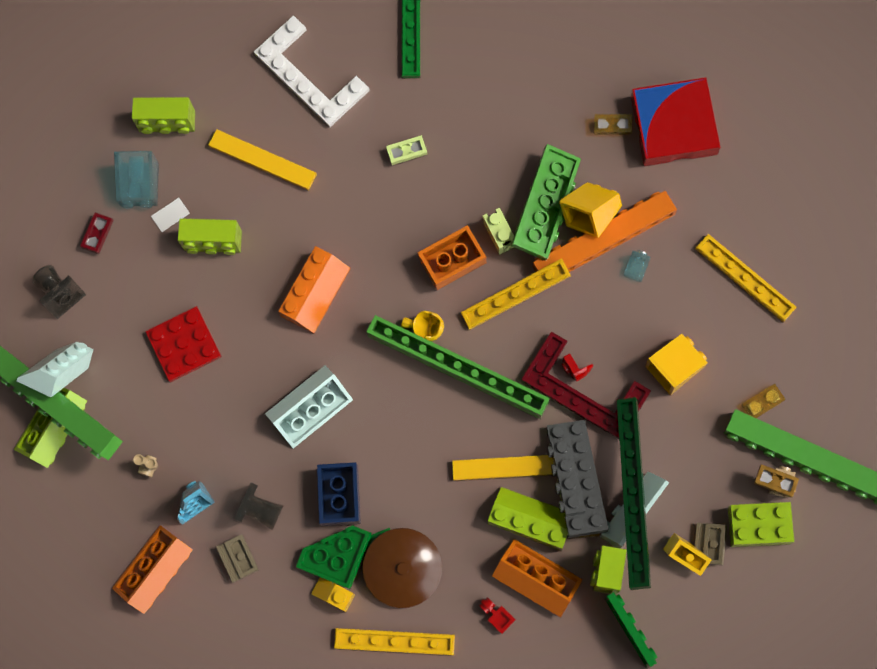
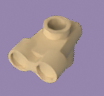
(147, 464)

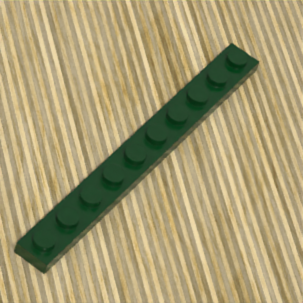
(633, 494)

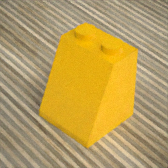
(590, 208)
(676, 363)

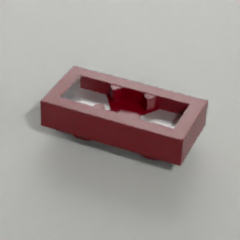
(96, 233)

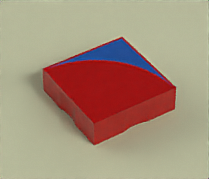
(675, 121)

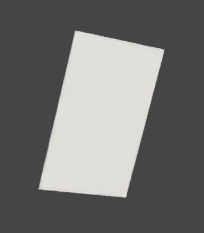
(170, 214)

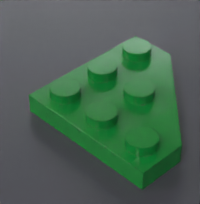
(336, 556)

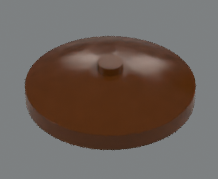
(402, 567)

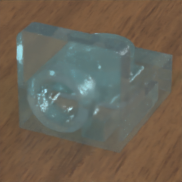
(637, 265)

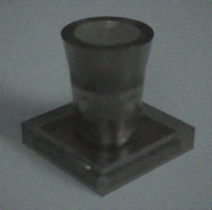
(59, 293)
(258, 509)

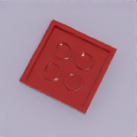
(183, 344)

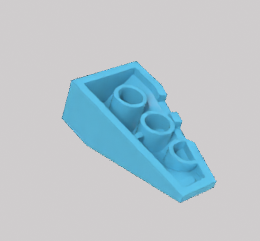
(193, 501)

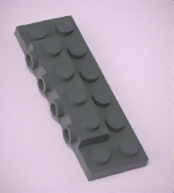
(576, 479)

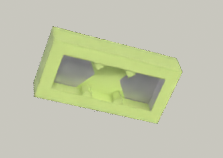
(406, 150)

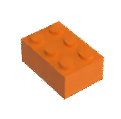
(452, 257)

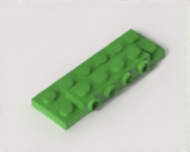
(542, 208)

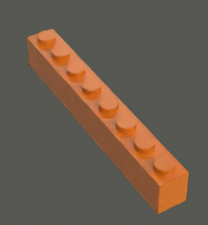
(620, 229)

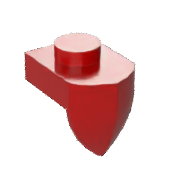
(571, 367)

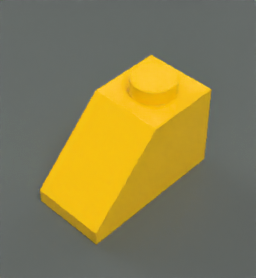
(687, 554)
(333, 594)

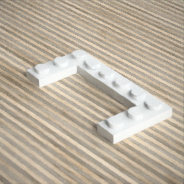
(327, 110)

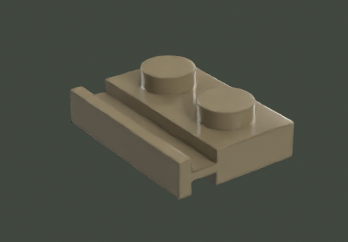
(711, 541)
(237, 558)

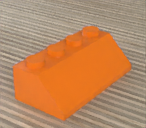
(314, 290)
(152, 569)
(537, 578)

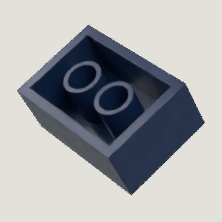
(338, 494)

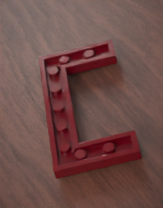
(539, 378)

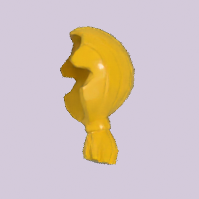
(426, 325)

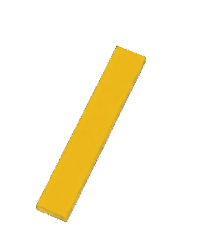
(262, 159)
(745, 278)
(515, 294)
(502, 467)
(394, 641)

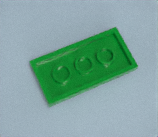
(627, 622)

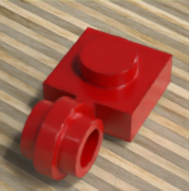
(500, 619)

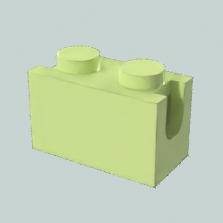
(498, 230)

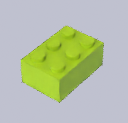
(163, 115)
(210, 236)
(760, 524)
(609, 570)

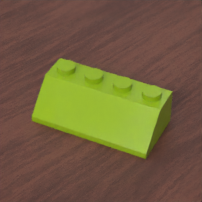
(43, 437)
(529, 518)

